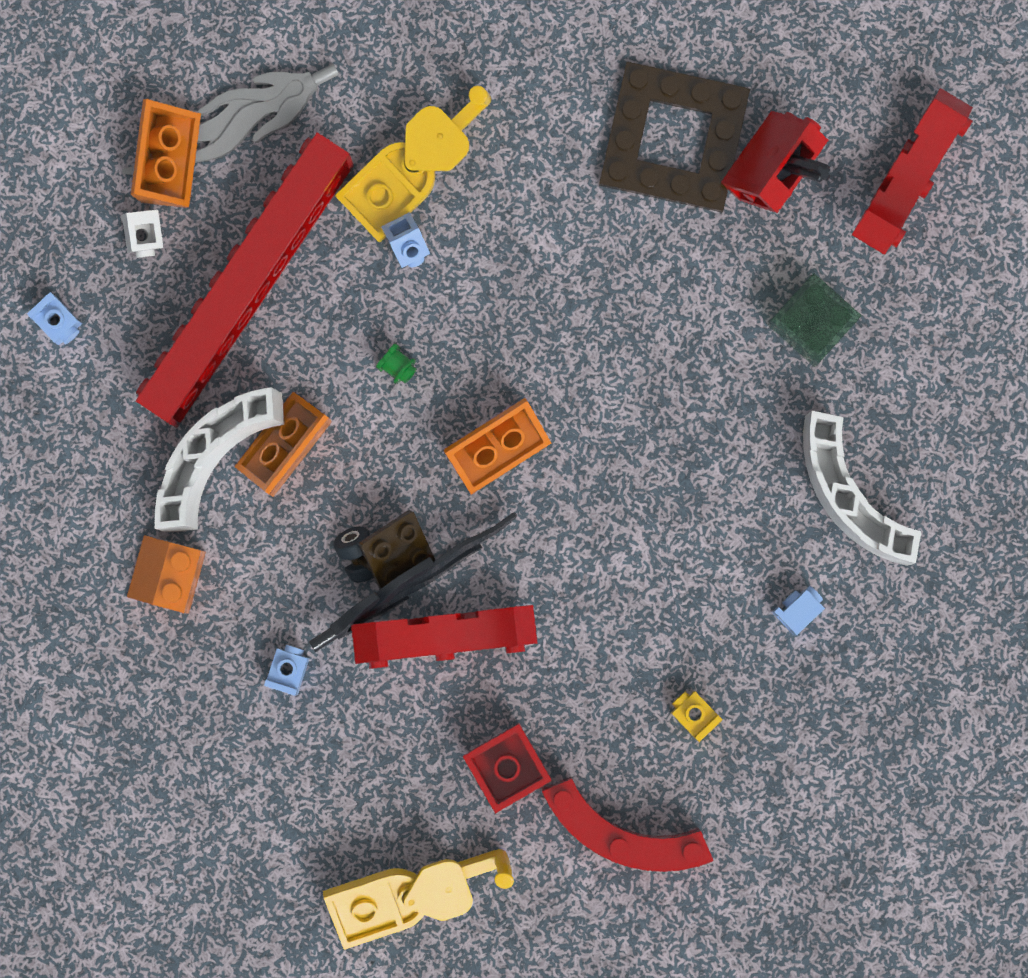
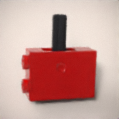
(777, 161)

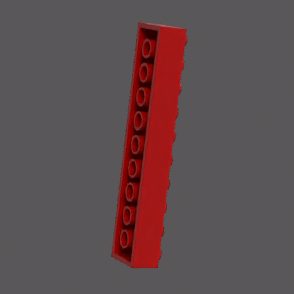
(245, 280)

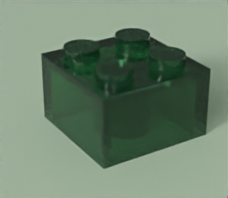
(814, 320)

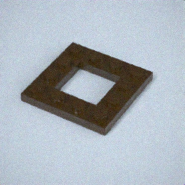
(647, 84)

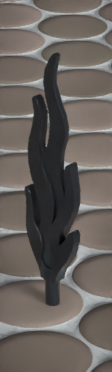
(397, 591)

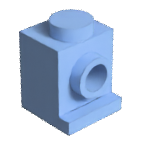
(409, 245)
(49, 306)
(799, 609)
(287, 683)

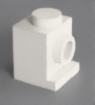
(148, 222)

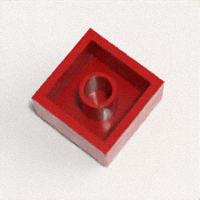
(507, 768)

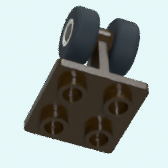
(385, 552)

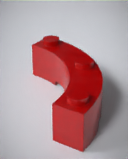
(912, 171)
(444, 635)
(622, 845)

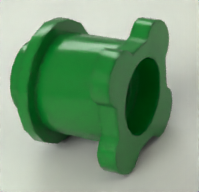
(397, 365)

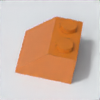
(166, 574)

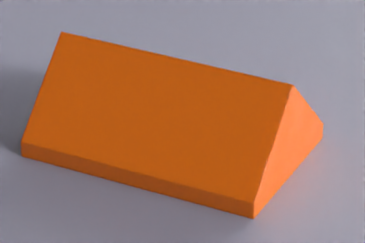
(165, 154)
(497, 446)
(283, 447)

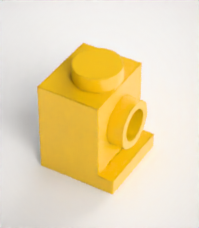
(707, 720)

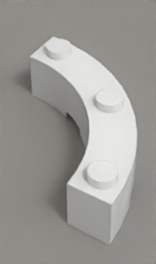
(202, 450)
(844, 500)

